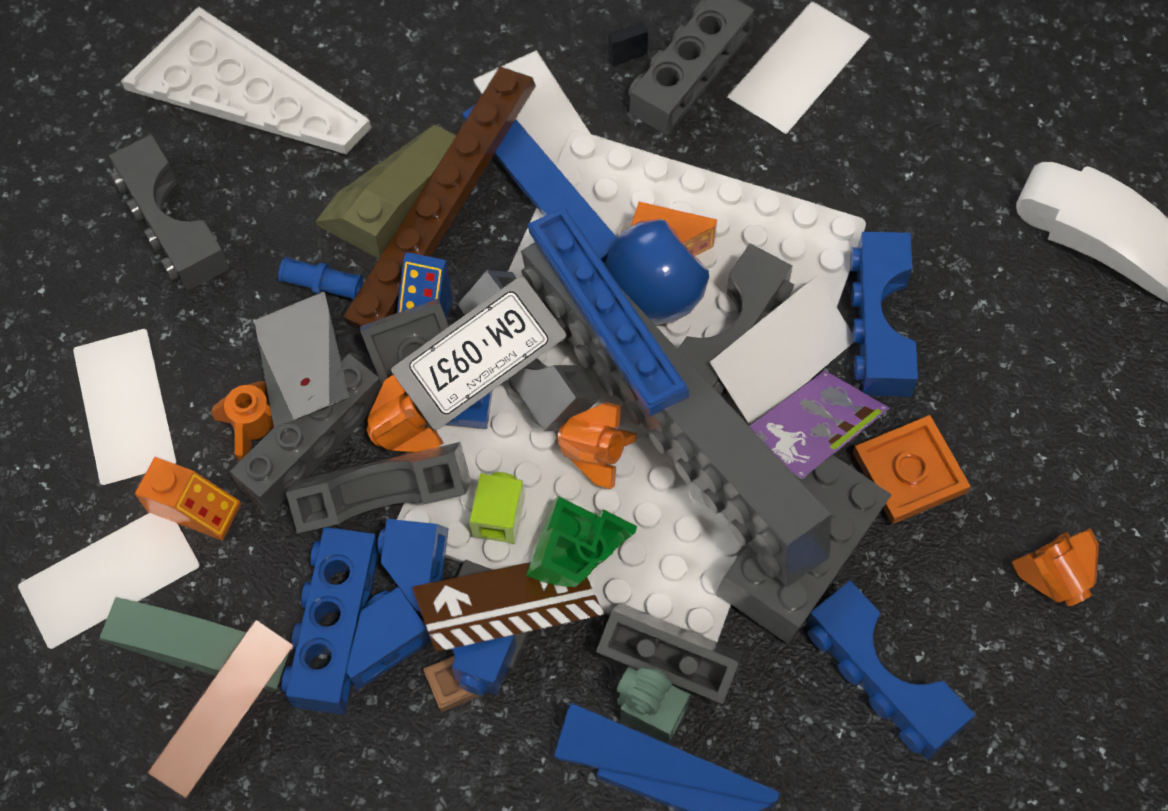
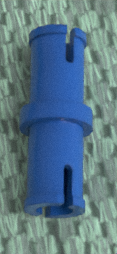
(319, 278)

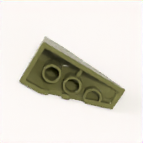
(379, 200)

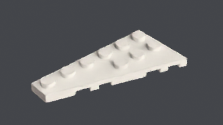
(230, 77)

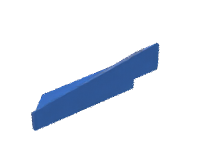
(655, 768)

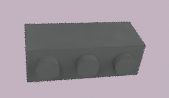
(679, 653)

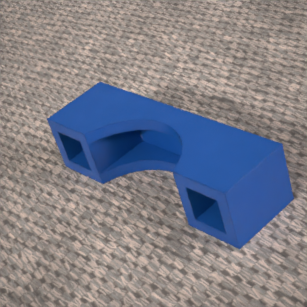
(886, 358)
(924, 713)

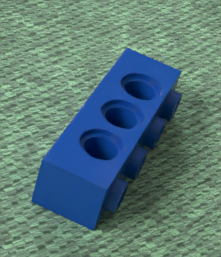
(330, 687)

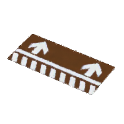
(499, 606)

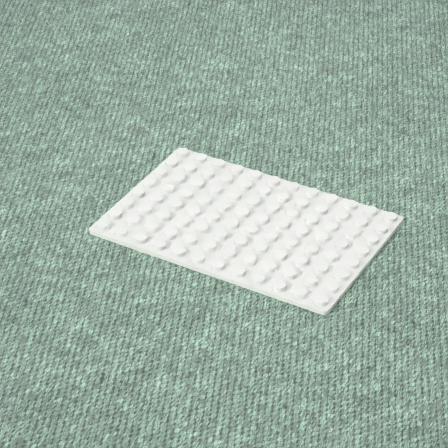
(679, 543)

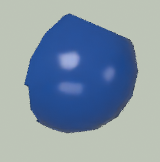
(657, 271)

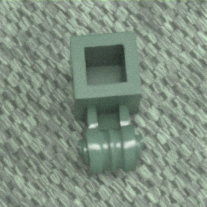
(651, 703)

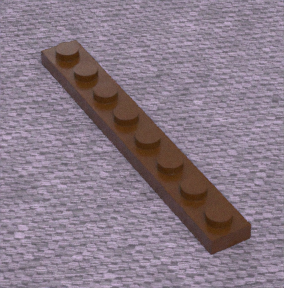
(443, 193)

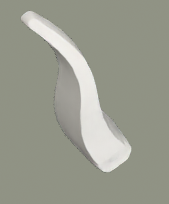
(1100, 220)

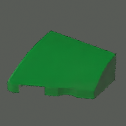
(575, 543)

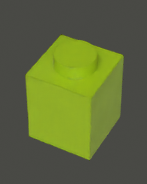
(497, 507)

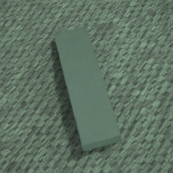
(174, 637)

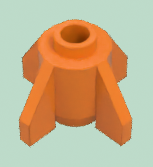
(248, 413)
(398, 422)
(594, 442)
(1063, 567)

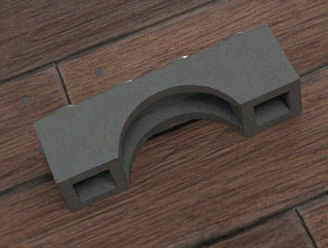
(188, 246)
(755, 287)
(549, 392)
(412, 477)

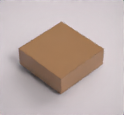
(444, 686)

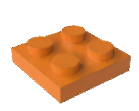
(912, 467)

